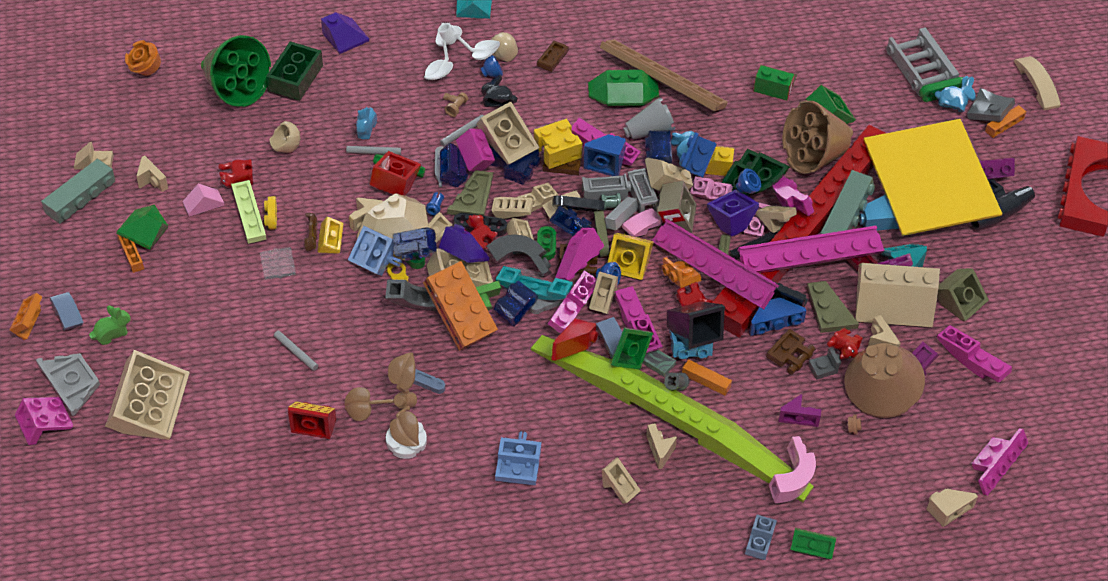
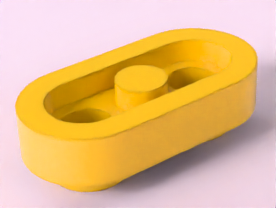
(271, 207)

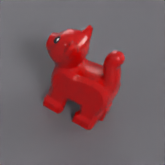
(240, 170)
(481, 231)
(692, 297)
(847, 345)

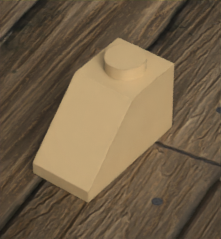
(950, 505)

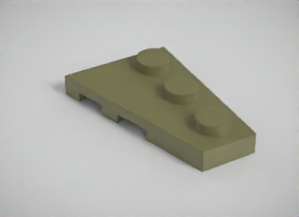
(474, 196)
(829, 309)

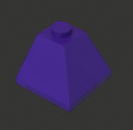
(342, 32)
(733, 212)
(462, 244)

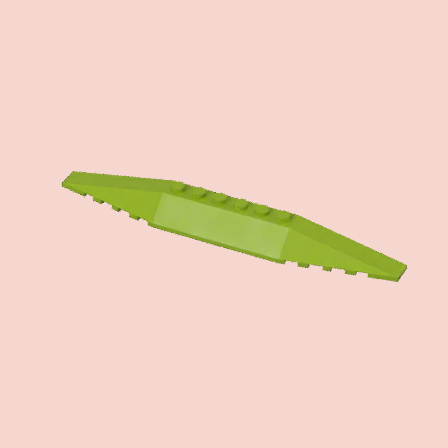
(706, 425)

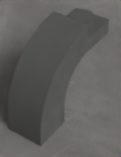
(509, 245)
(408, 295)

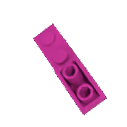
(588, 133)
(789, 196)
(573, 302)
(634, 315)
(970, 354)

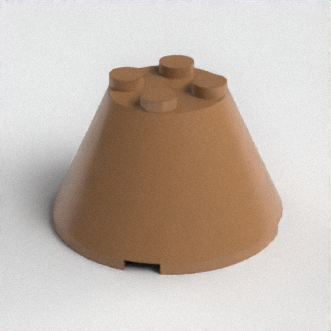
(814, 137)
(884, 380)

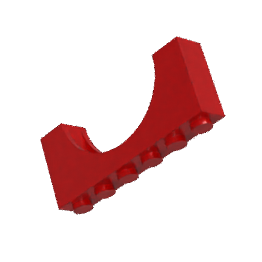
(1077, 210)

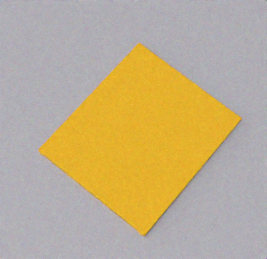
(932, 177)

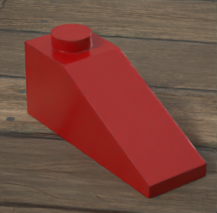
(575, 338)

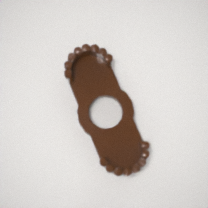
(310, 242)

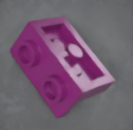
(998, 167)

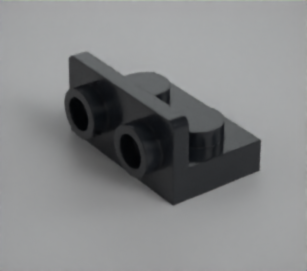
(790, 295)

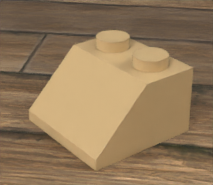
(663, 172)

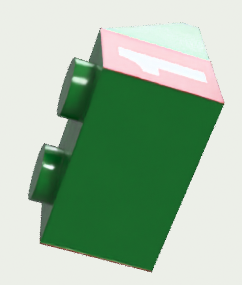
(774, 82)

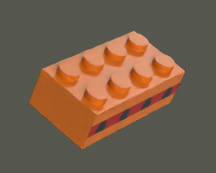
(460, 305)

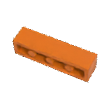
(1013, 117)
(131, 254)
(707, 377)

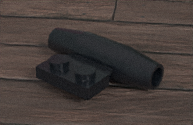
(1008, 202)

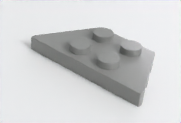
(70, 379)

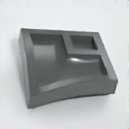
(990, 106)

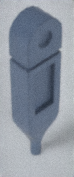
(429, 382)

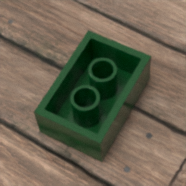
(294, 70)

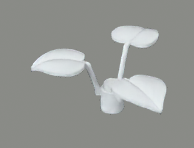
(448, 35)

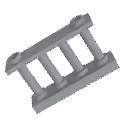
(930, 50)

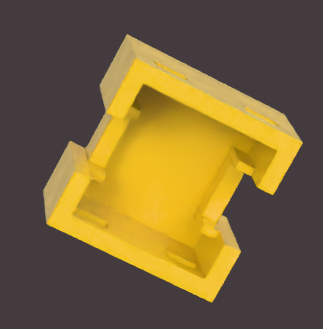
(558, 143)

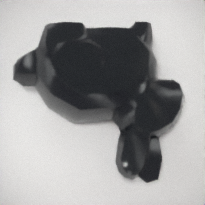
(497, 95)

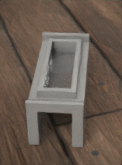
(605, 185)
(642, 189)

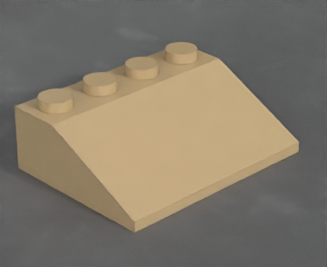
(897, 293)
(147, 397)

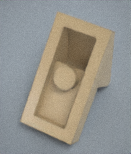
(88, 155)
(150, 173)
(363, 206)
(775, 216)
(604, 292)
(882, 333)
(660, 447)
(618, 478)

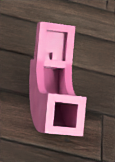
(791, 485)

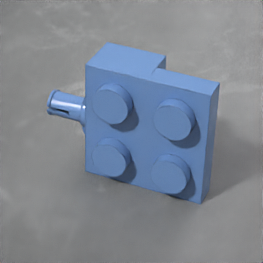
(373, 251)
(518, 460)

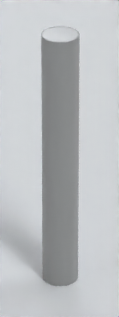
(460, 131)
(372, 150)
(295, 350)

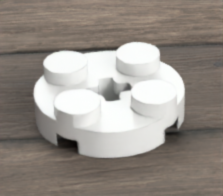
(406, 451)

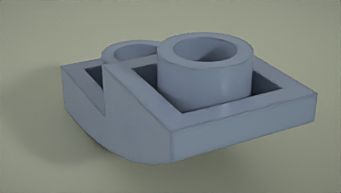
(66, 311)
(610, 333)
(760, 537)

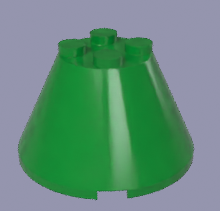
(238, 70)

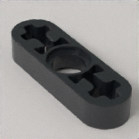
(578, 203)
(494, 221)

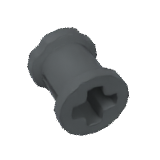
(676, 381)

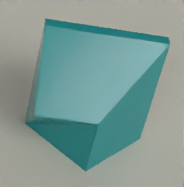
(474, 8)
(916, 251)

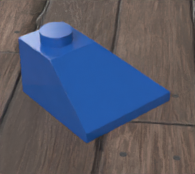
(605, 154)

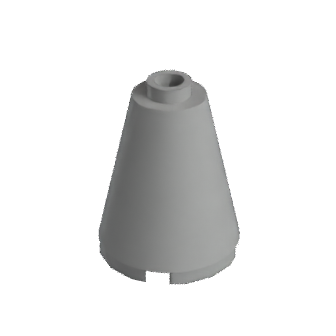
(651, 118)

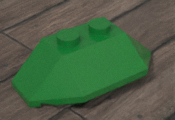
(623, 88)

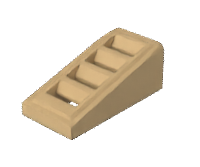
(505, 207)

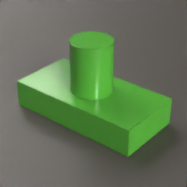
(487, 291)

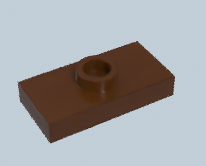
(552, 56)

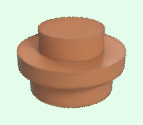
(854, 424)

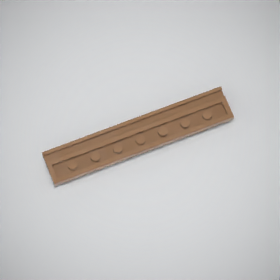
(664, 75)

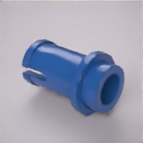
(433, 206)

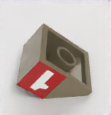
(677, 205)

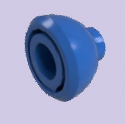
(491, 67)
(748, 181)
(610, 268)

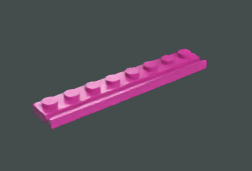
(811, 249)
(715, 264)

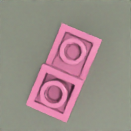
(708, 189)
(640, 223)
(756, 226)

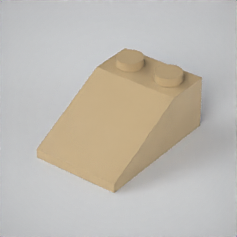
(507, 133)
(478, 271)

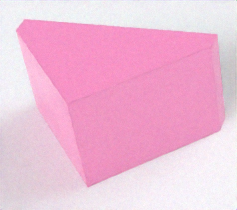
(202, 199)

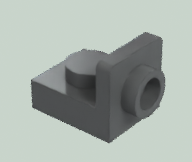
(825, 365)

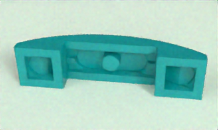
(544, 289)

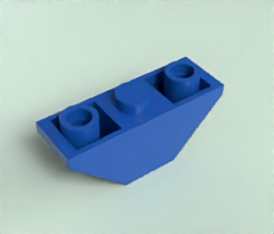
(777, 315)

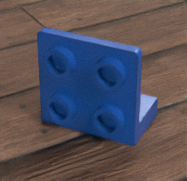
(698, 155)

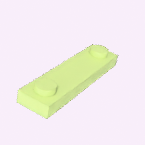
(248, 211)

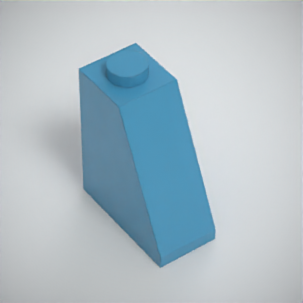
(878, 214)

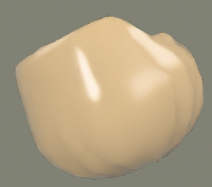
(508, 48)
(285, 138)

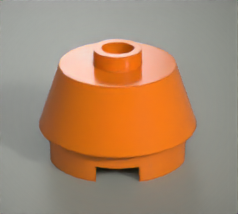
(143, 58)

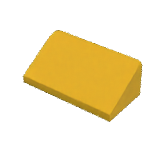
(330, 236)

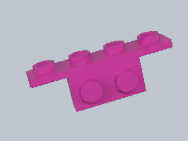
(998, 458)

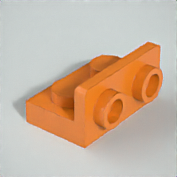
(680, 272)
(26, 316)

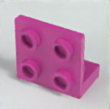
(41, 415)

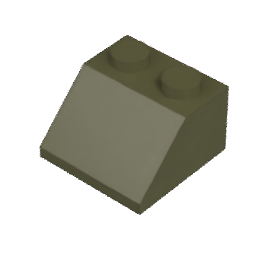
(962, 293)

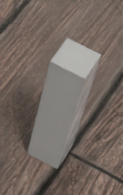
(621, 213)

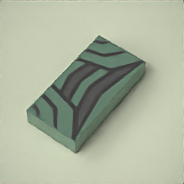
(659, 362)

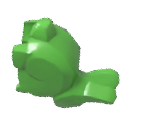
(110, 327)

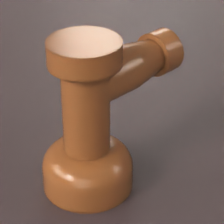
(452, 109)

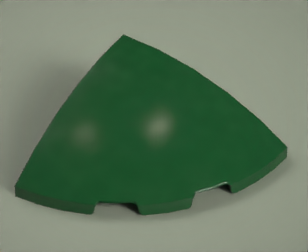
(765, 167)

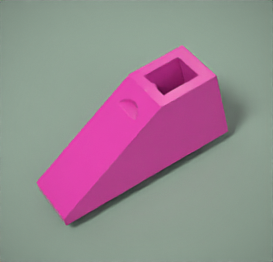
(580, 250)

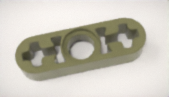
(601, 231)

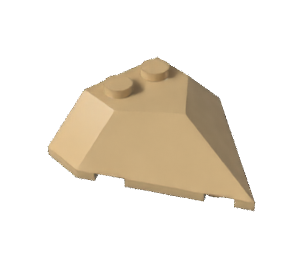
(395, 216)

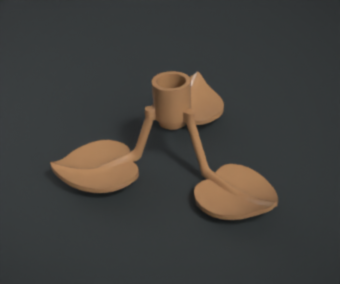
(404, 428)

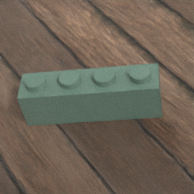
(78, 191)
(850, 203)

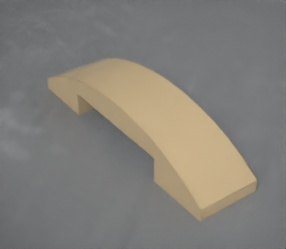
(1040, 79)

